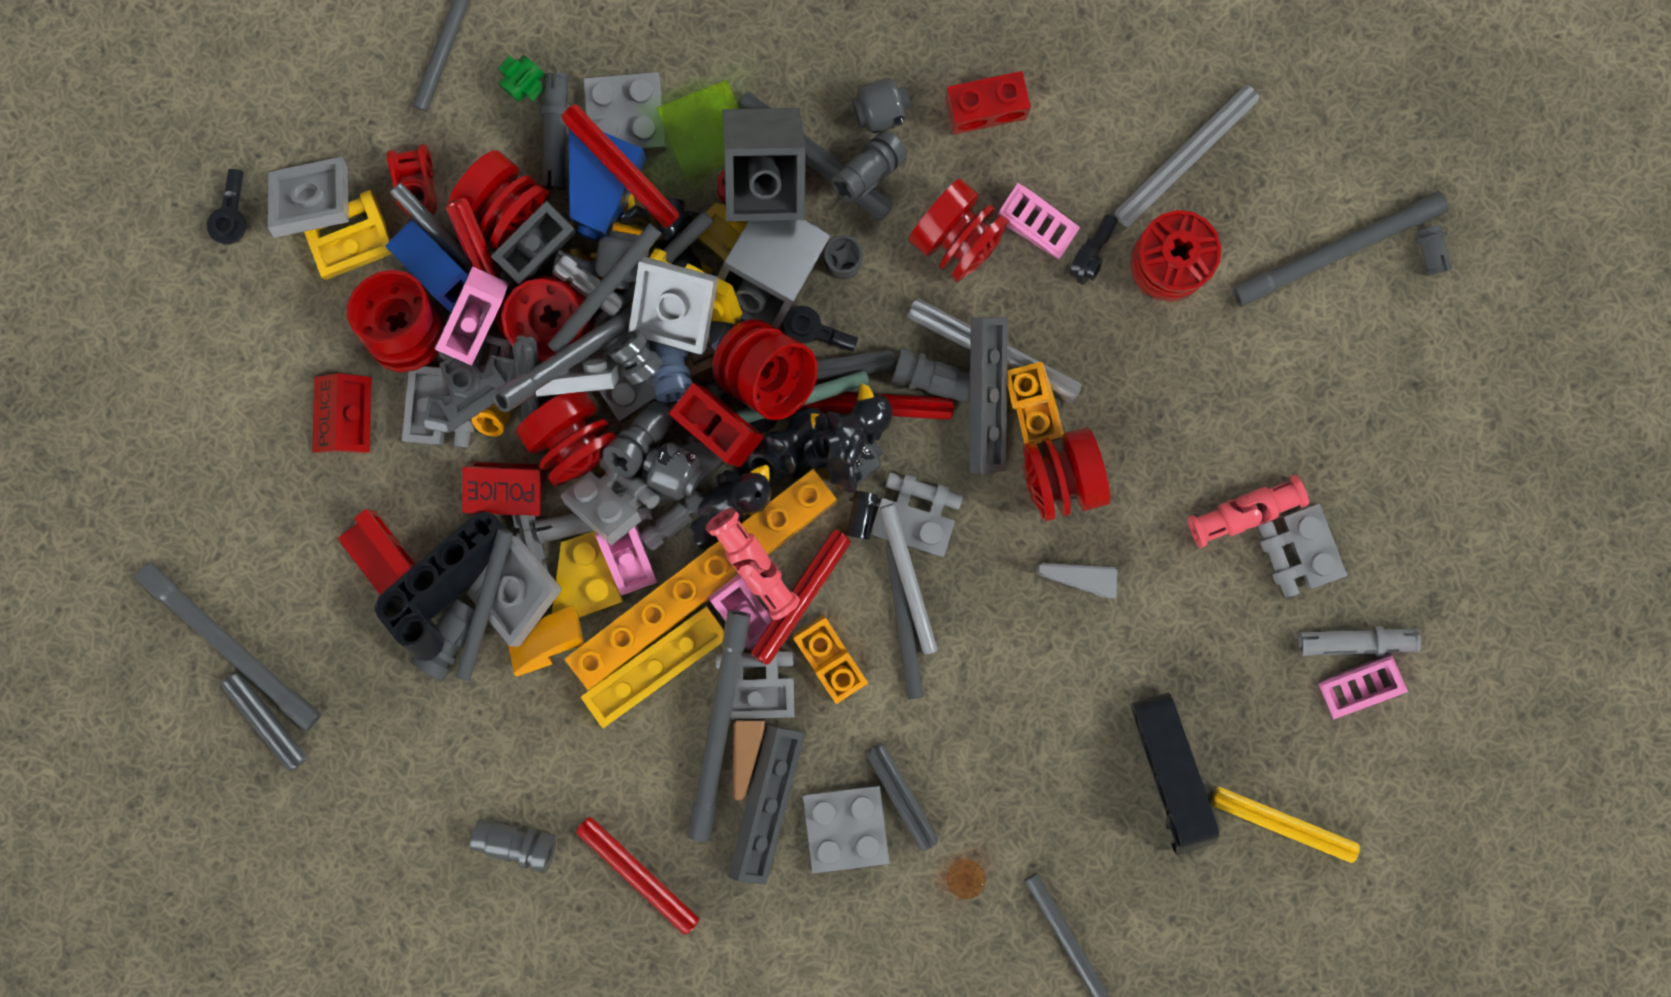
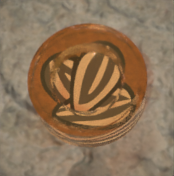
(966, 878)

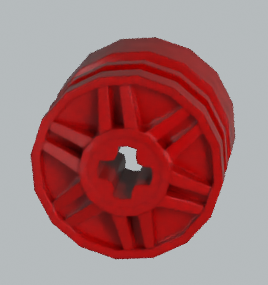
(498, 196)
(959, 230)
(1169, 276)
(529, 309)
(395, 320)
(765, 369)
(564, 430)
(1066, 474)

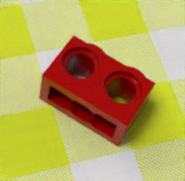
(987, 102)
(716, 425)

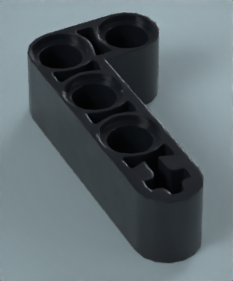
(434, 583)
(1175, 774)

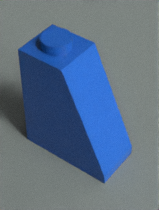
(594, 191)
(428, 263)

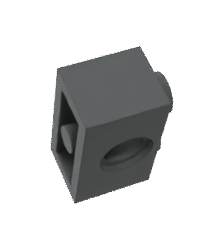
(534, 244)

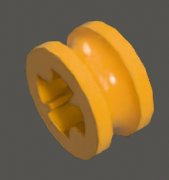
(491, 421)

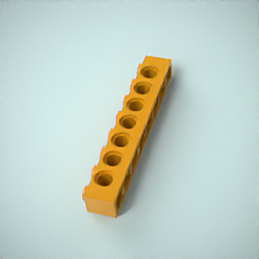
(694, 583)

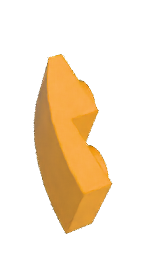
(1034, 403)
(549, 637)
(829, 659)

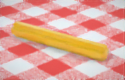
(1285, 824)

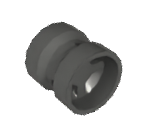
(844, 250)
(635, 357)

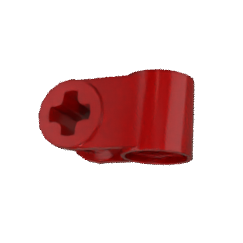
(416, 173)

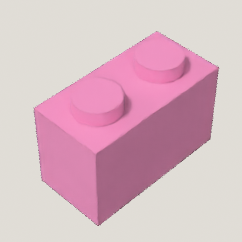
(472, 316)

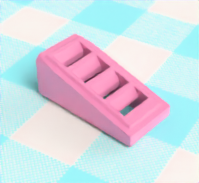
(1018, 224)
(1397, 688)

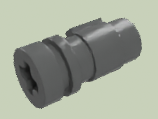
(863, 172)
(931, 376)
(633, 445)
(454, 628)
(515, 845)

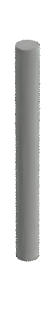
(908, 578)

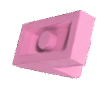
(628, 562)
(737, 596)

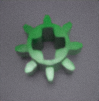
(521, 78)

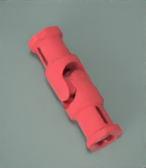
(1242, 513)
(752, 563)

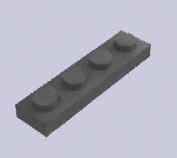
(988, 394)
(766, 805)

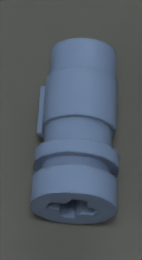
(673, 376)

